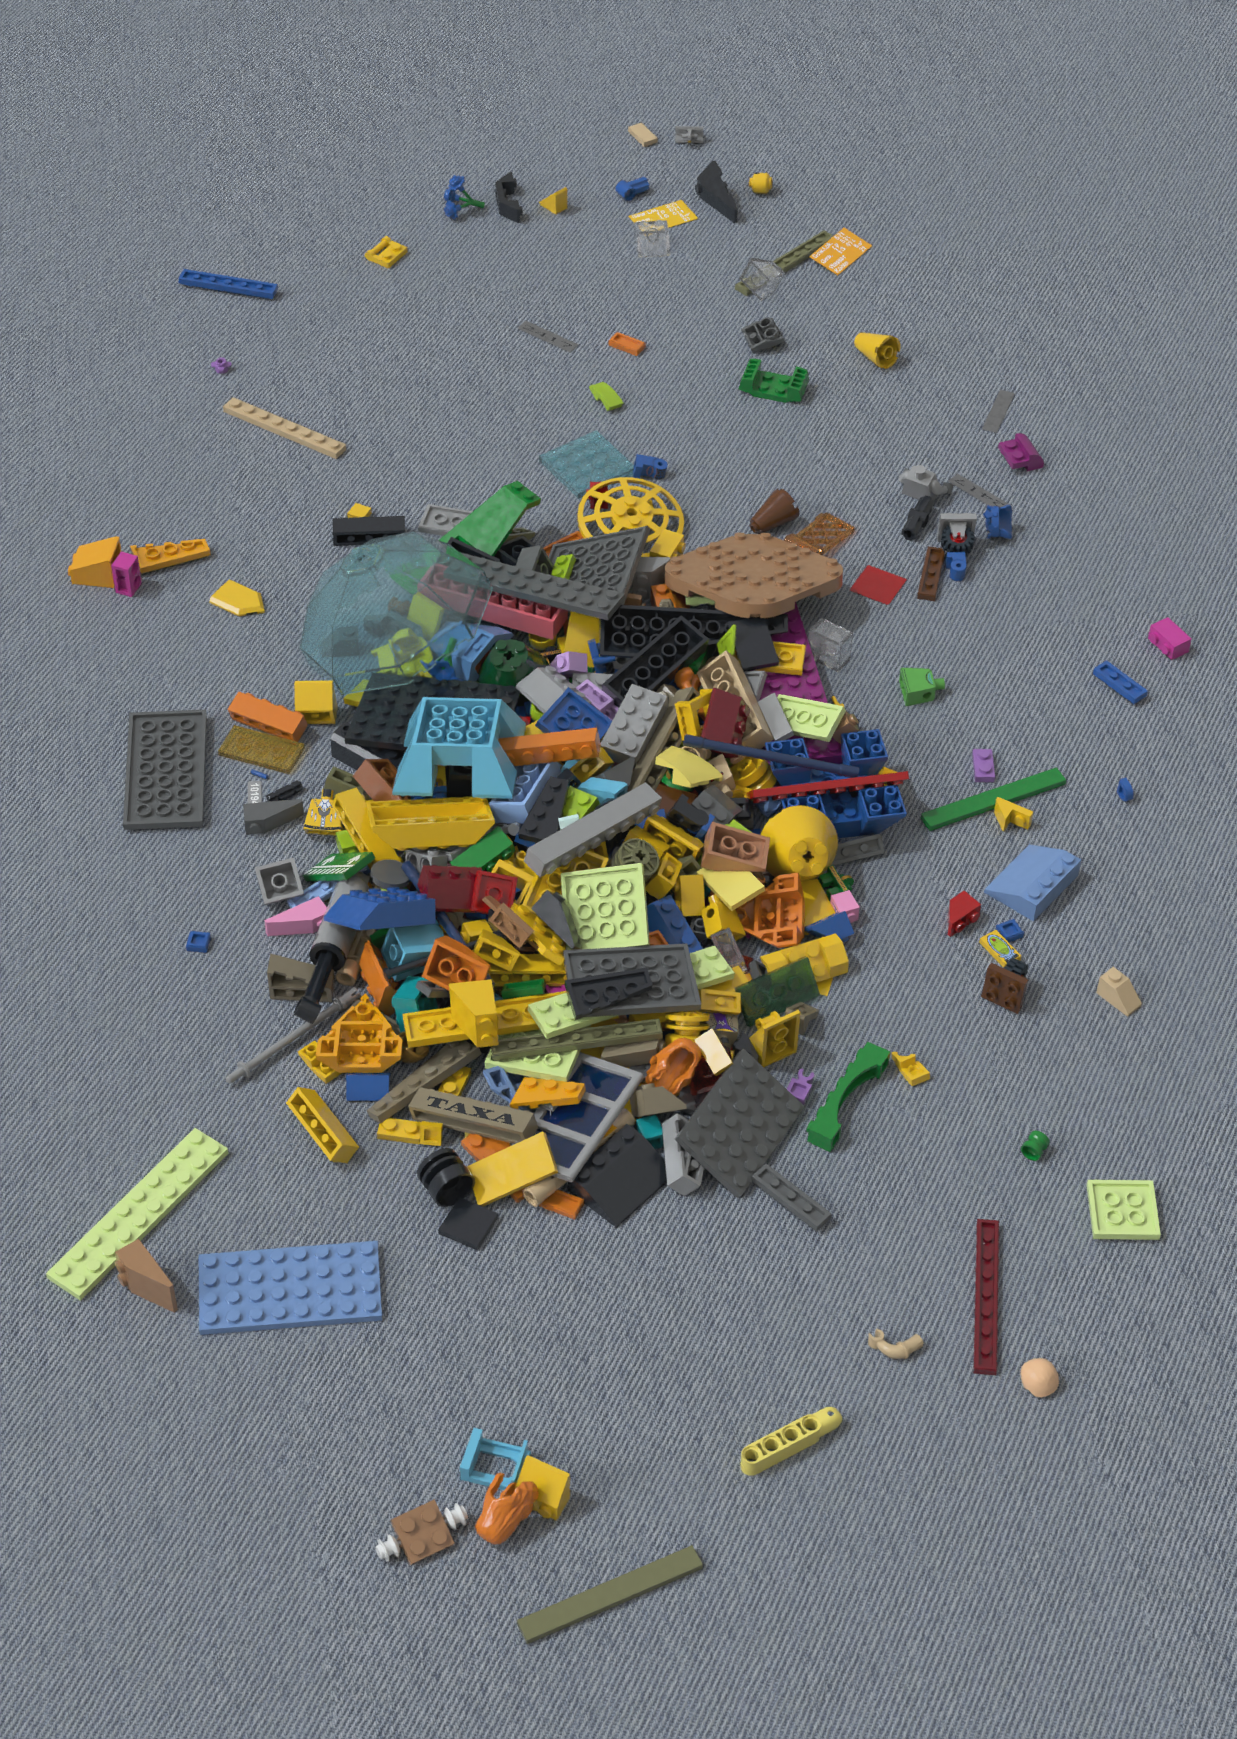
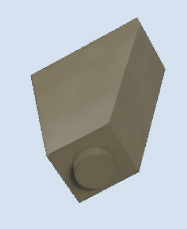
(633, 1053)

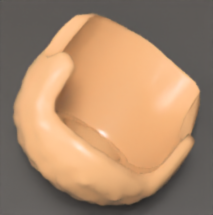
(1039, 1377)

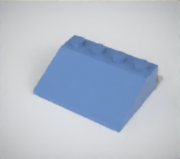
(1034, 879)

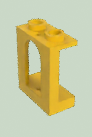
(687, 713)

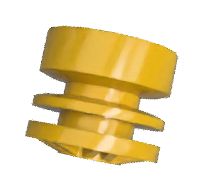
(686, 1025)

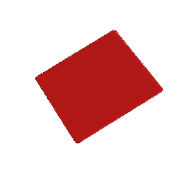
(878, 584)

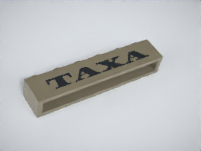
(473, 1116)

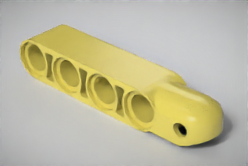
(777, 1440)

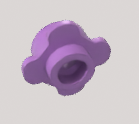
(221, 365)

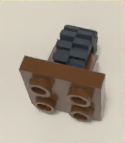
(1006, 985)

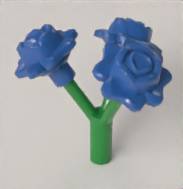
(450, 195)

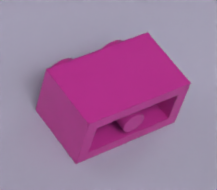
(1169, 638)

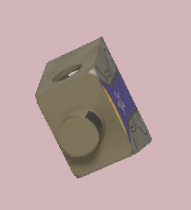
(724, 1026)

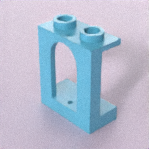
(479, 1444)

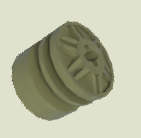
(634, 852)

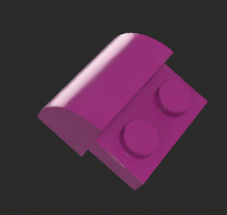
(1021, 453)

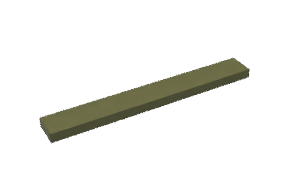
(794, 256)
(578, 1039)
(609, 1594)

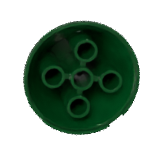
(509, 664)

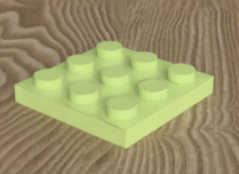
(1123, 1209)

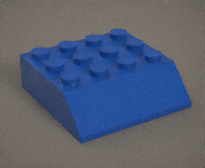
(382, 909)

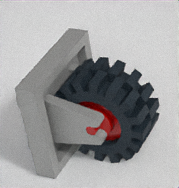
(957, 531)

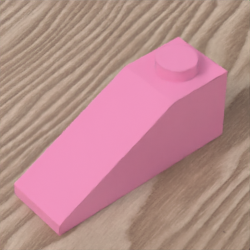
(297, 920)

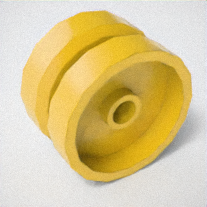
(753, 773)

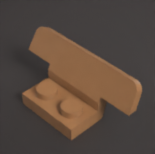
(510, 923)

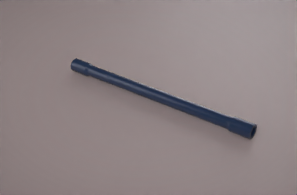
(841, 769)
(413, 875)

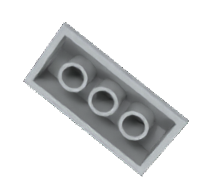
(545, 686)

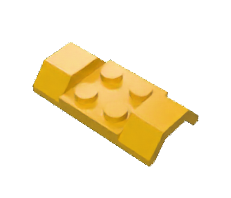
(825, 956)

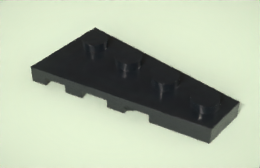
(545, 813)

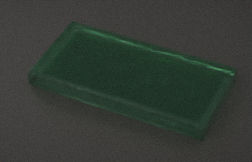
(777, 990)

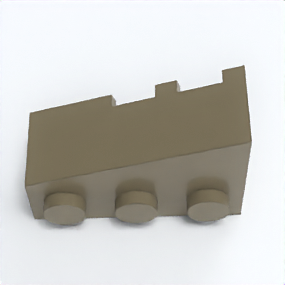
(291, 977)

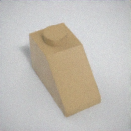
(1118, 991)

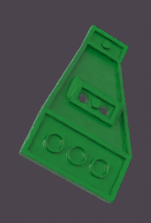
(494, 519)

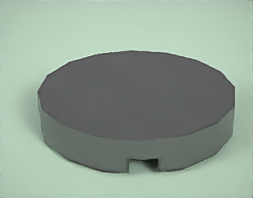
(389, 874)

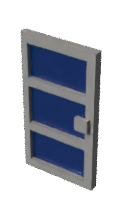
(579, 1128)

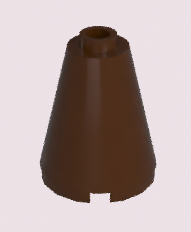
(774, 512)

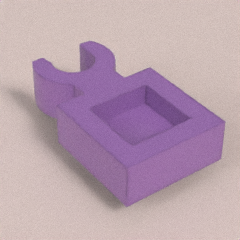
(802, 1087)

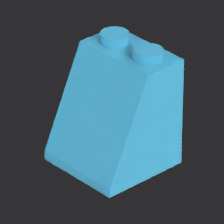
(409, 944)

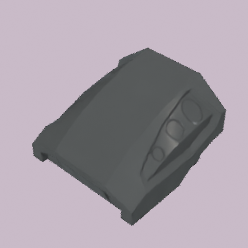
(762, 334)

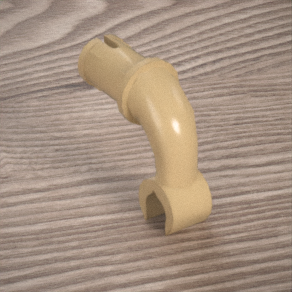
(897, 1351)

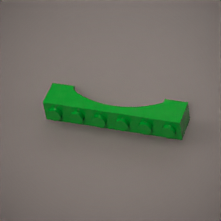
(869, 1063)

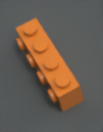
(267, 716)

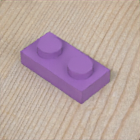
(983, 765)

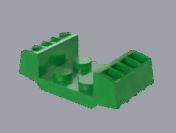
(773, 385)

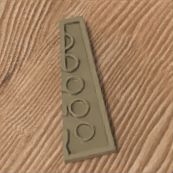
(428, 1075)

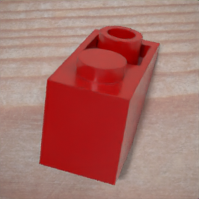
(961, 912)

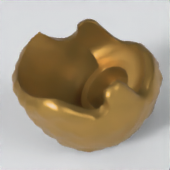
(412, 1054)

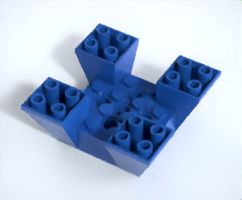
(850, 812)

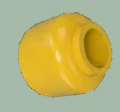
(761, 183)

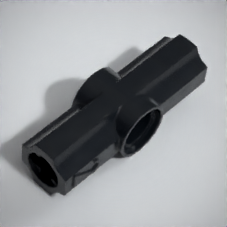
(918, 518)

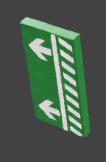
(339, 866)

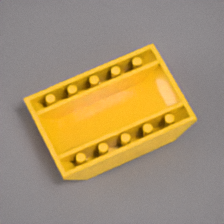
(430, 821)

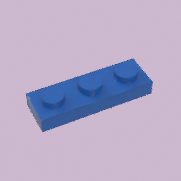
(1120, 682)

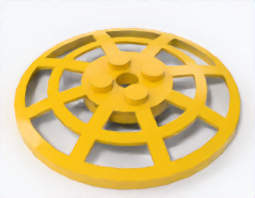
(629, 504)

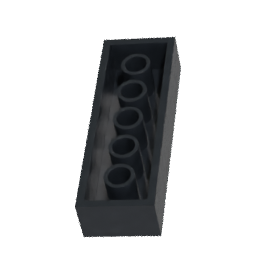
(659, 660)

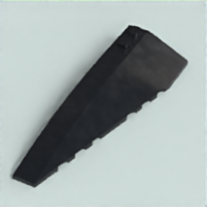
(636, 626)

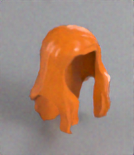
(674, 1065)
(504, 1514)

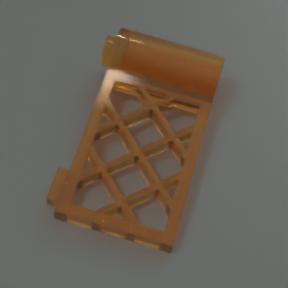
(811, 543)

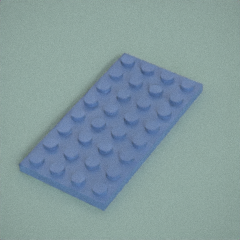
(289, 1287)

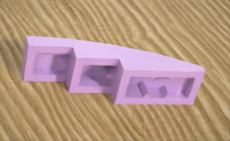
(599, 699)

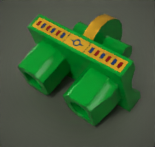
(837, 882)

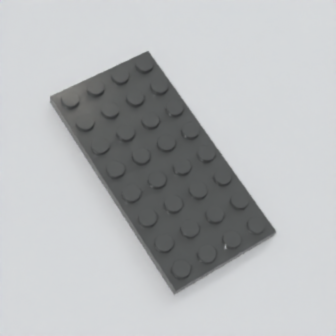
(165, 769)

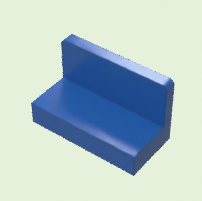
(367, 1086)

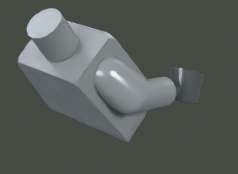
(922, 482)

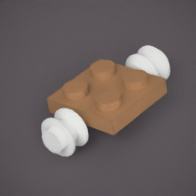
(422, 1532)

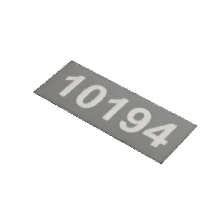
(254, 792)

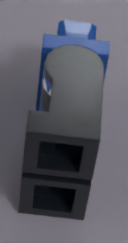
(690, 819)

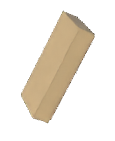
(642, 134)

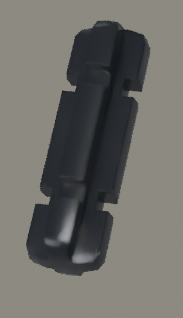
(285, 791)

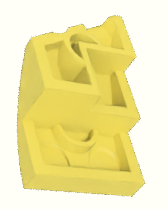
(687, 767)

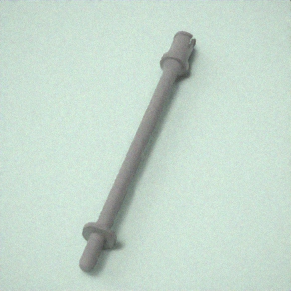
(340, 1004)

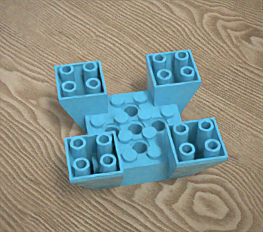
(461, 735)

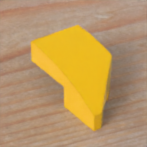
(911, 1069)

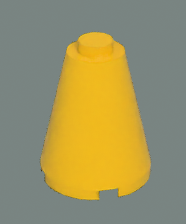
(878, 348)

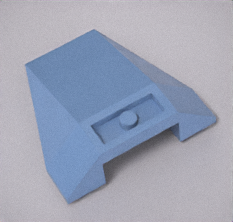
(472, 652)

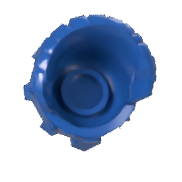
(999, 521)

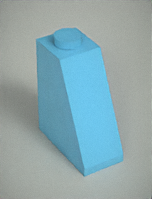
(604, 788)

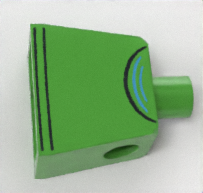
(919, 685)

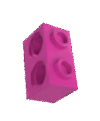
(126, 574)

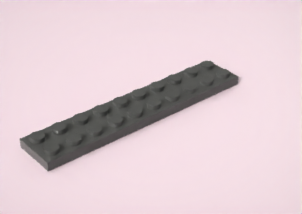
(550, 589)

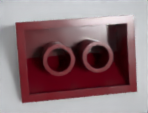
(725, 719)
(449, 886)

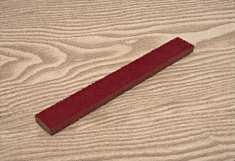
(986, 1297)

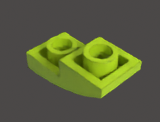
(607, 395)

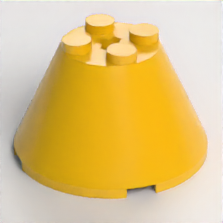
(800, 842)

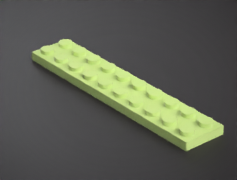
(556, 1016)
(137, 1213)

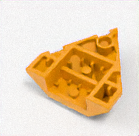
(360, 1041)

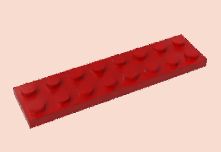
(833, 786)

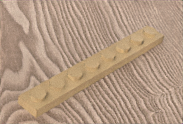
(284, 428)

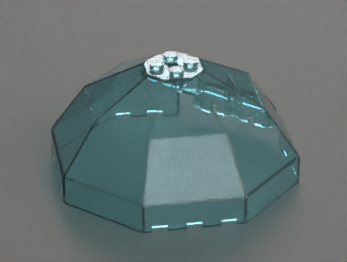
(392, 611)

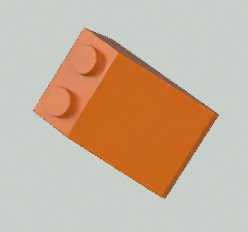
(453, 963)

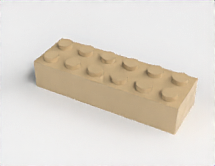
(729, 676)

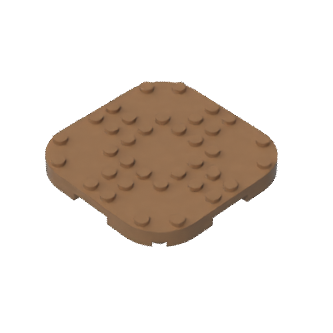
(753, 574)

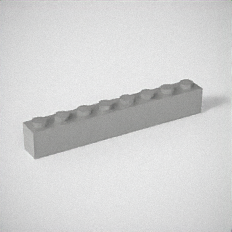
(592, 830)

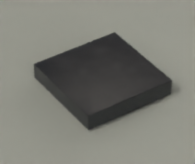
(468, 1223)

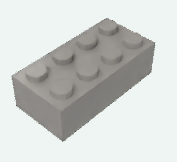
(634, 724)

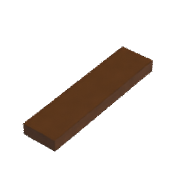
(931, 574)

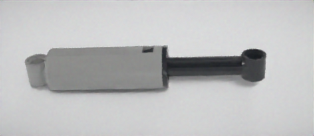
(329, 950)

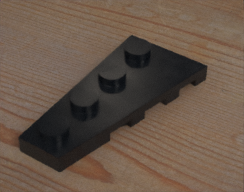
(602, 991)

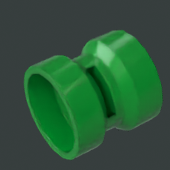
(1035, 1145)

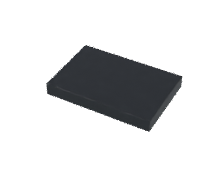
(754, 644)

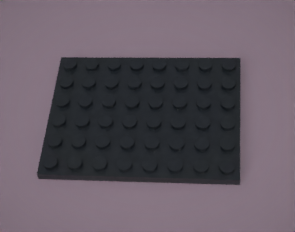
(386, 712)

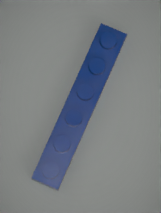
(228, 284)

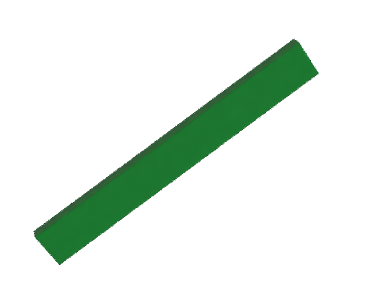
(986, 800)

